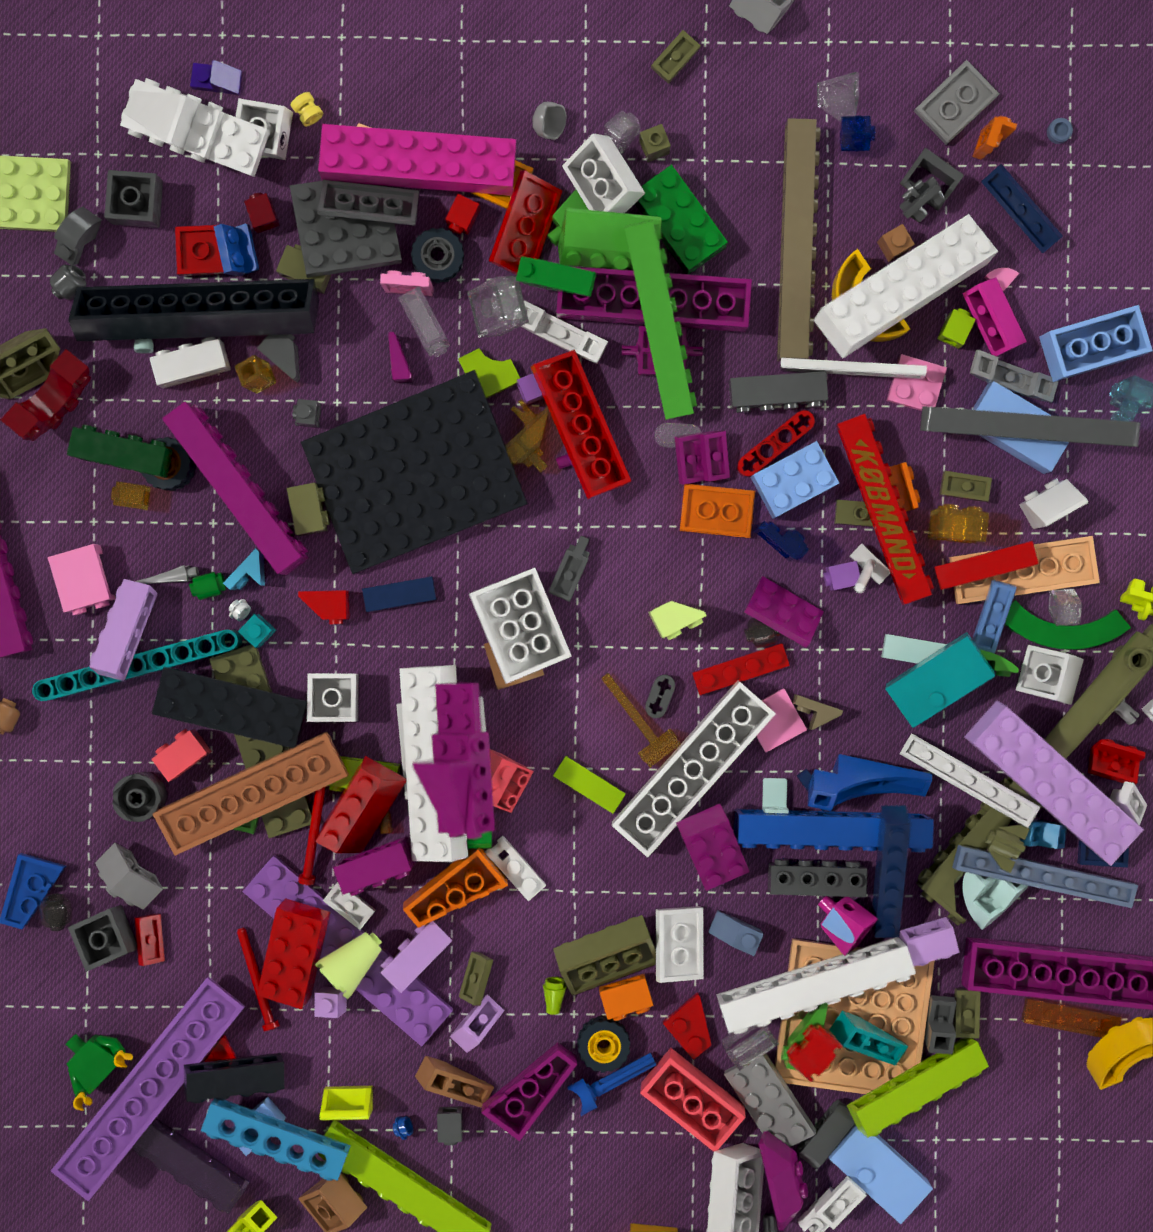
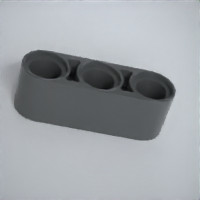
(830, 1131)

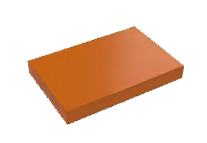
(717, 511)

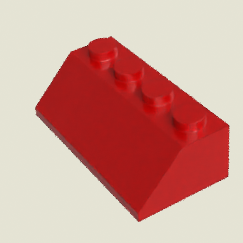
(360, 808)

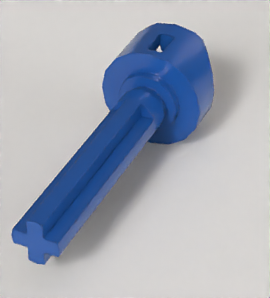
(588, 1093)

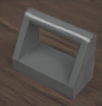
(938, 168)

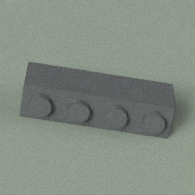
(778, 390)

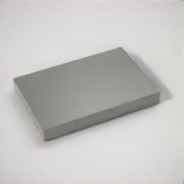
(956, 102)

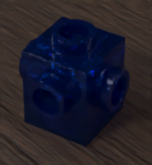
(856, 133)

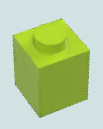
(956, 328)

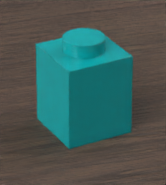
(257, 630)

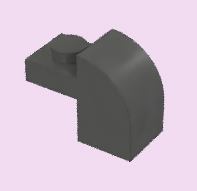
(74, 232)
(939, 1025)

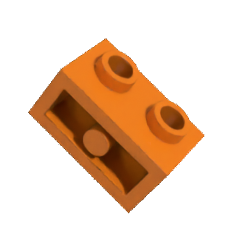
(626, 997)

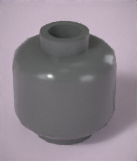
(66, 280)

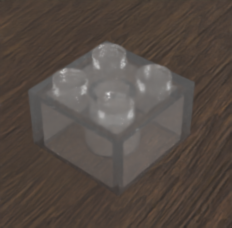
(498, 306)

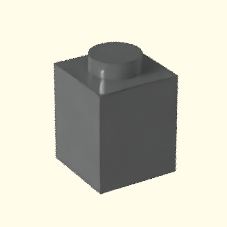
(450, 1125)

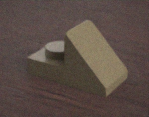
(822, 712)

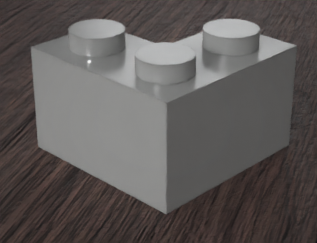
(126, 878)

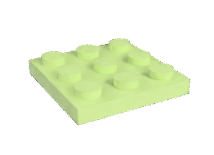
(33, 193)

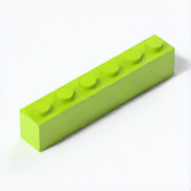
(917, 1087)

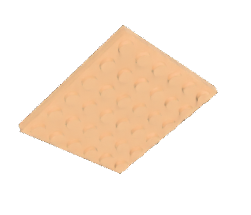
(896, 1009)

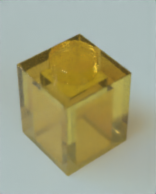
(255, 374)
(130, 495)

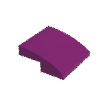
(702, 457)

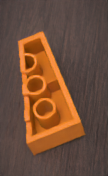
(455, 887)

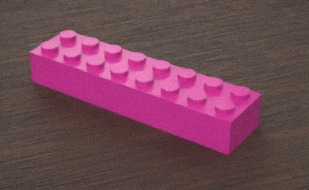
(417, 159)

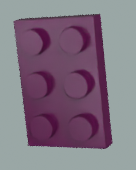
(784, 612)

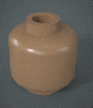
(8, 716)

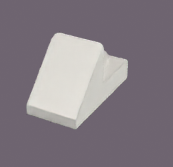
(1130, 801)

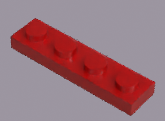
(740, 669)

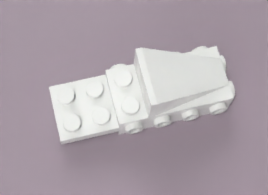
(193, 127)

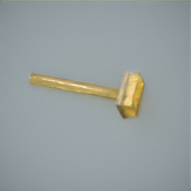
(658, 746)

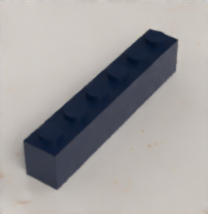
(890, 870)

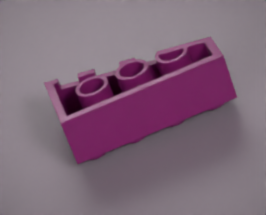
(526, 1095)

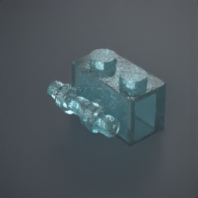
(1132, 397)

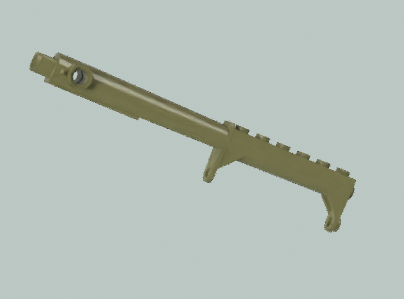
(1093, 707)

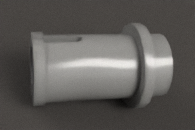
(1126, 712)

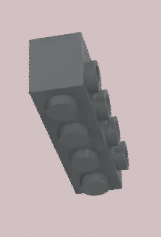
(817, 879)

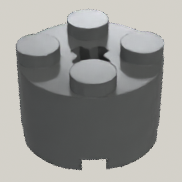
(126, 794)

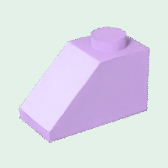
(477, 1024)

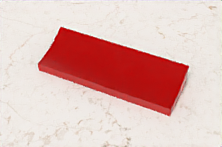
(580, 424)

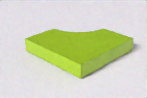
(493, 374)

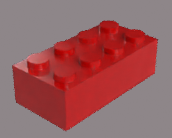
(292, 953)

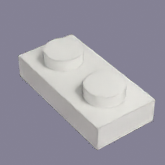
(350, 907)

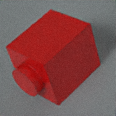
(462, 215)

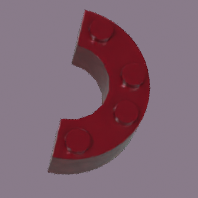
(51, 401)

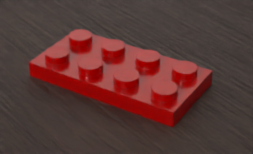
(525, 222)

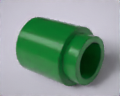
(207, 585)

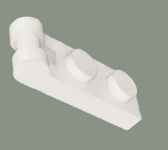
(516, 869)

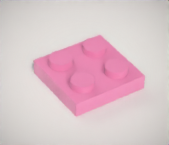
(397, 283)
(917, 392)

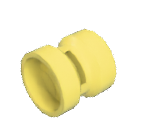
(306, 108)

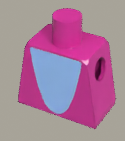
(846, 922)

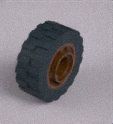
(180, 471)

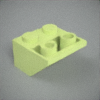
(674, 616)

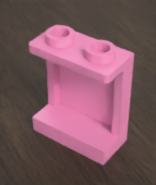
(80, 579)

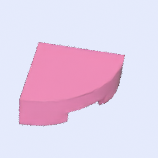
(1003, 275)

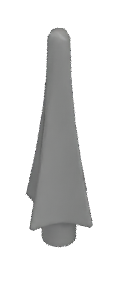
(179, 574)

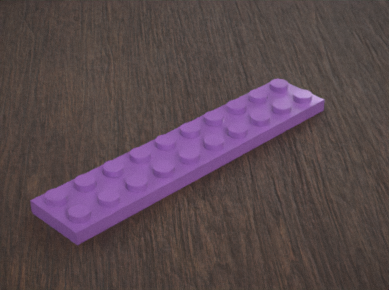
(414, 1010)
(147, 1089)

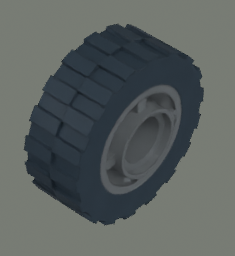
(437, 240)

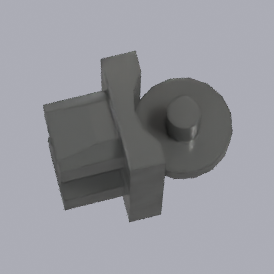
(918, 195)

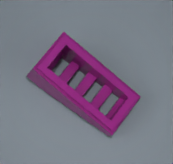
(399, 365)

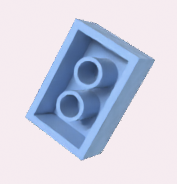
(794, 479)

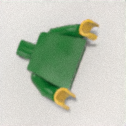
(92, 1064)

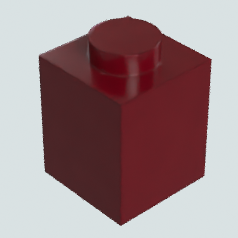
(261, 212)

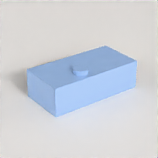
(1095, 343)
(1036, 453)
(881, 1173)

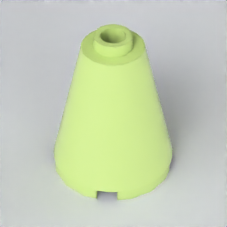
(350, 962)

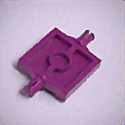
(643, 351)

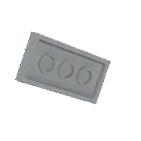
(770, 1101)

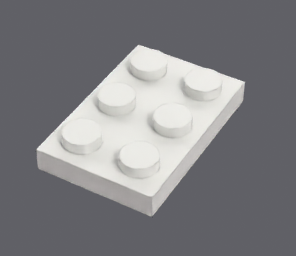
(679, 944)

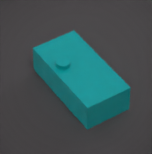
(940, 680)

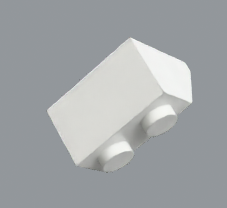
(1052, 503)
(1049, 674)

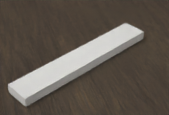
(854, 368)
(970, 780)

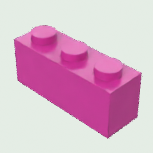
(994, 317)

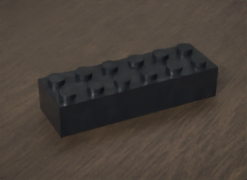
(229, 707)

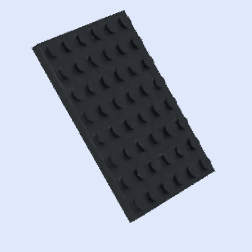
(414, 472)

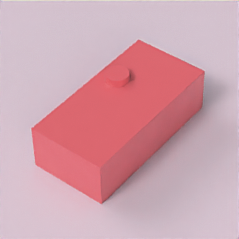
(693, 1100)

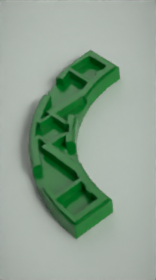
(1062, 636)

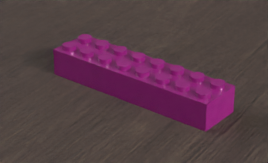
(699, 300)
(235, 488)
(1058, 973)

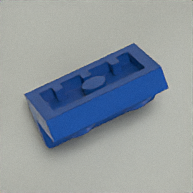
(236, 249)

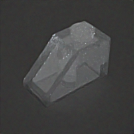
(622, 129)

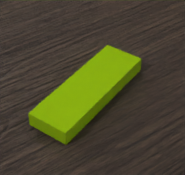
(589, 784)

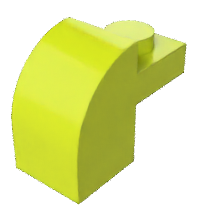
(254, 1219)

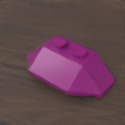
(783, 1177)

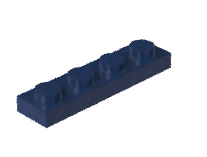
(1021, 208)

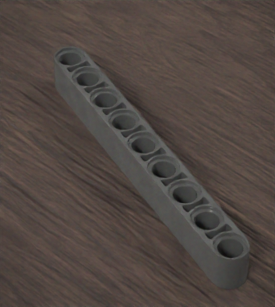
(1030, 426)

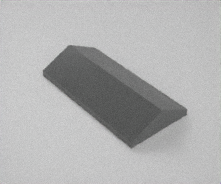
(368, 202)

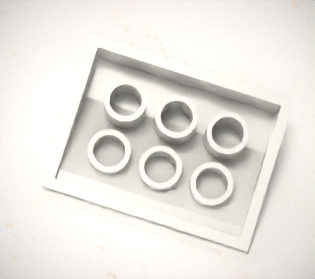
(520, 625)

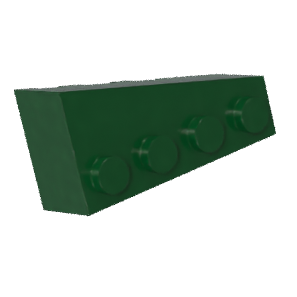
(120, 452)

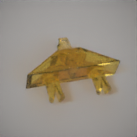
(526, 444)

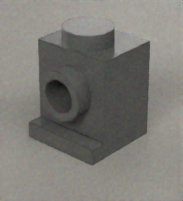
(307, 413)

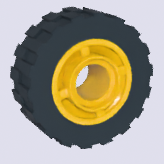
(603, 1058)

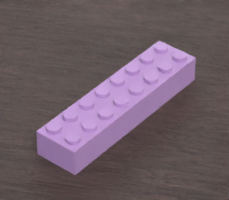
(1053, 782)

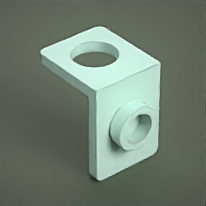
(774, 795)

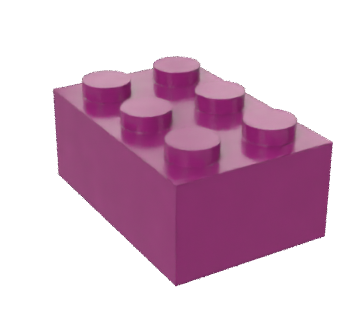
(713, 847)
(374, 866)

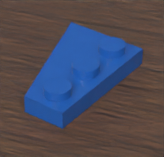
(28, 888)

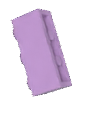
(414, 956)

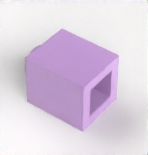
(330, 1003)

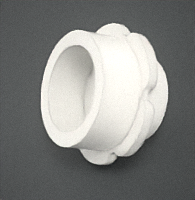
(239, 609)

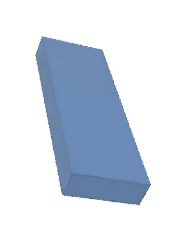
(993, 615)

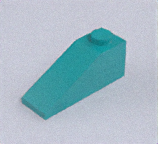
(867, 1039)

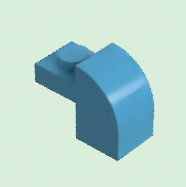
(1046, 834)

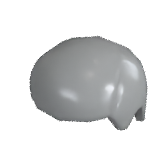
(549, 120)

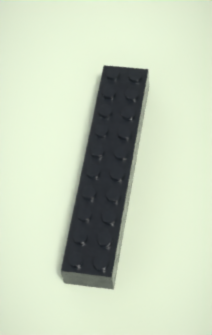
(194, 310)

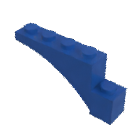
(861, 777)

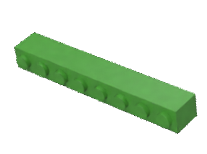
(659, 318)

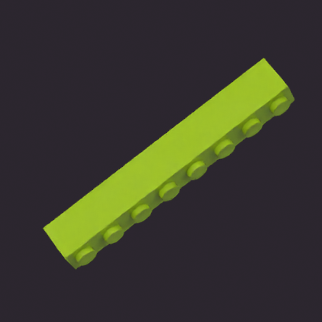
(404, 1186)

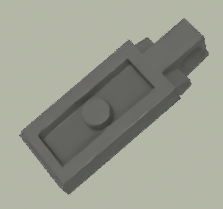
(570, 570)

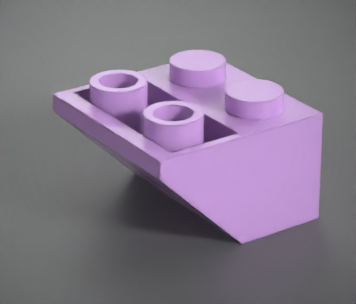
(930, 941)

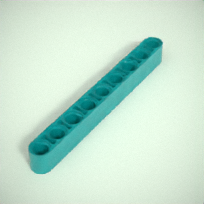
(149, 661)

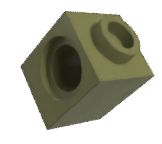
(654, 143)

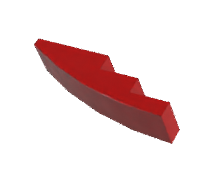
(986, 565)

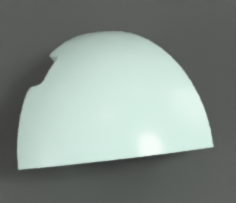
(988, 897)

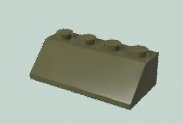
(606, 955)

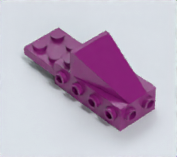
(460, 770)

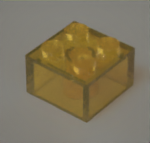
(957, 525)

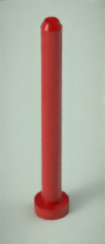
(306, 877)
(255, 976)

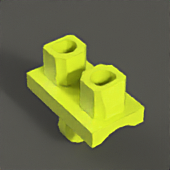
(1139, 599)

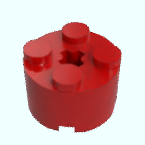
(813, 1052)

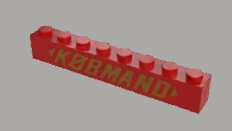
(884, 510)

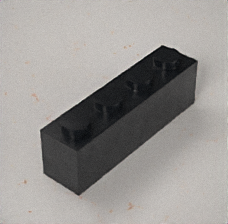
(233, 1077)

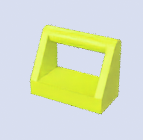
(347, 1103)

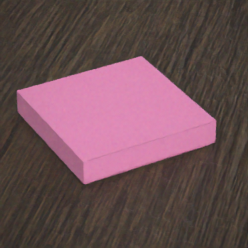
(783, 725)

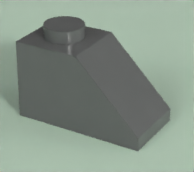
(283, 353)

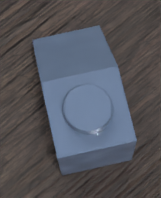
(736, 932)

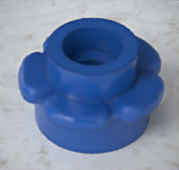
(403, 1127)

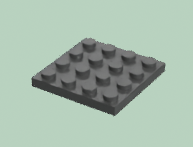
(340, 243)

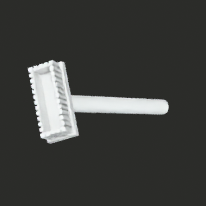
(871, 567)

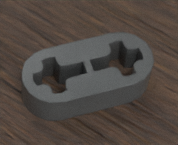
(665, 698)

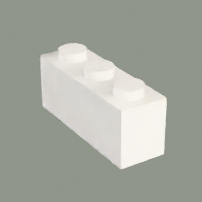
(189, 362)

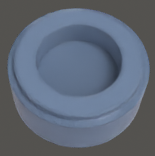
(1059, 130)

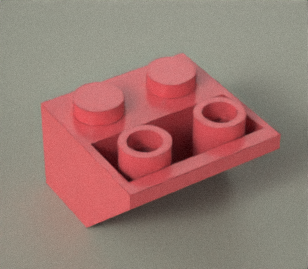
(508, 780)

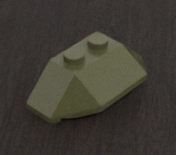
(26, 361)

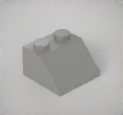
(761, 13)

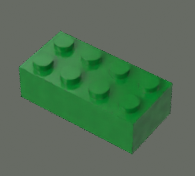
(684, 223)

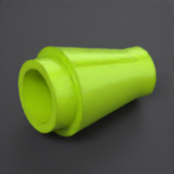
(554, 992)

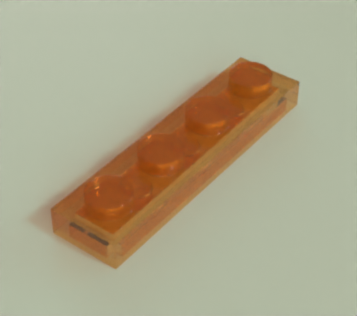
(1068, 1018)

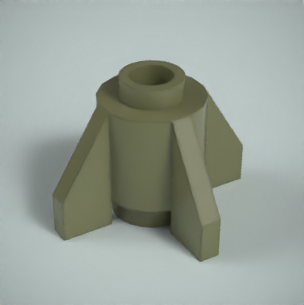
(1005, 844)

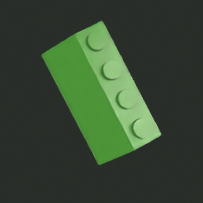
(597, 238)

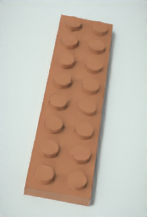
(250, 793)

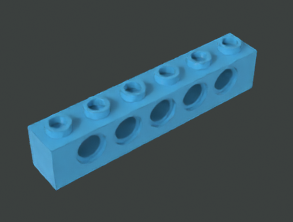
(289, 1135)

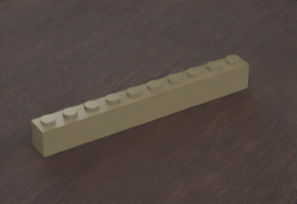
(797, 239)

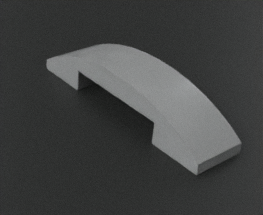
(1017, 380)

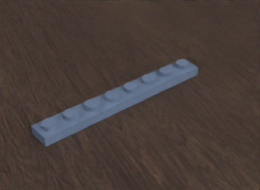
(1047, 877)

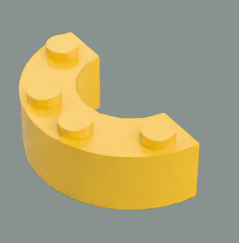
(851, 275)
(1120, 1050)

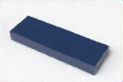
(399, 594)

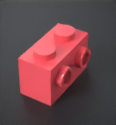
(180, 755)

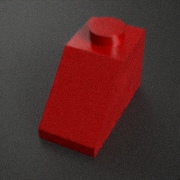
(328, 604)

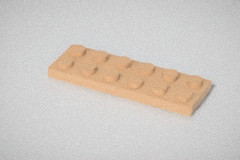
(1060, 566)

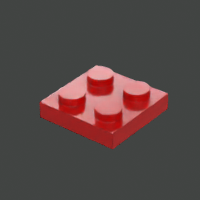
(197, 251)

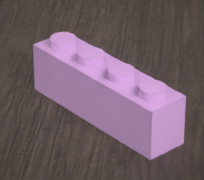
(123, 629)

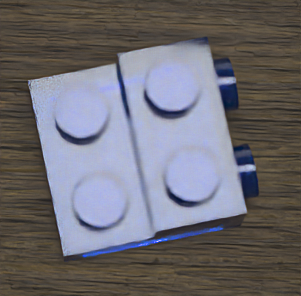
(788, 544)

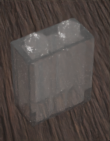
(424, 322)

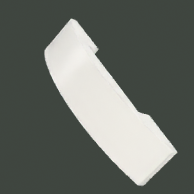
(563, 334)

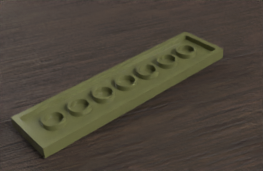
(246, 668)

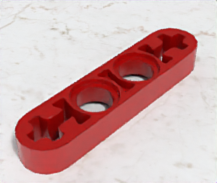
(777, 446)

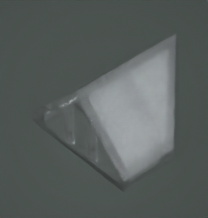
(839, 95)

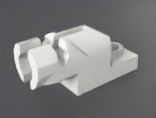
(832, 1207)

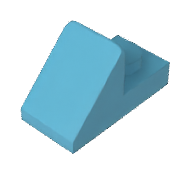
(252, 566)

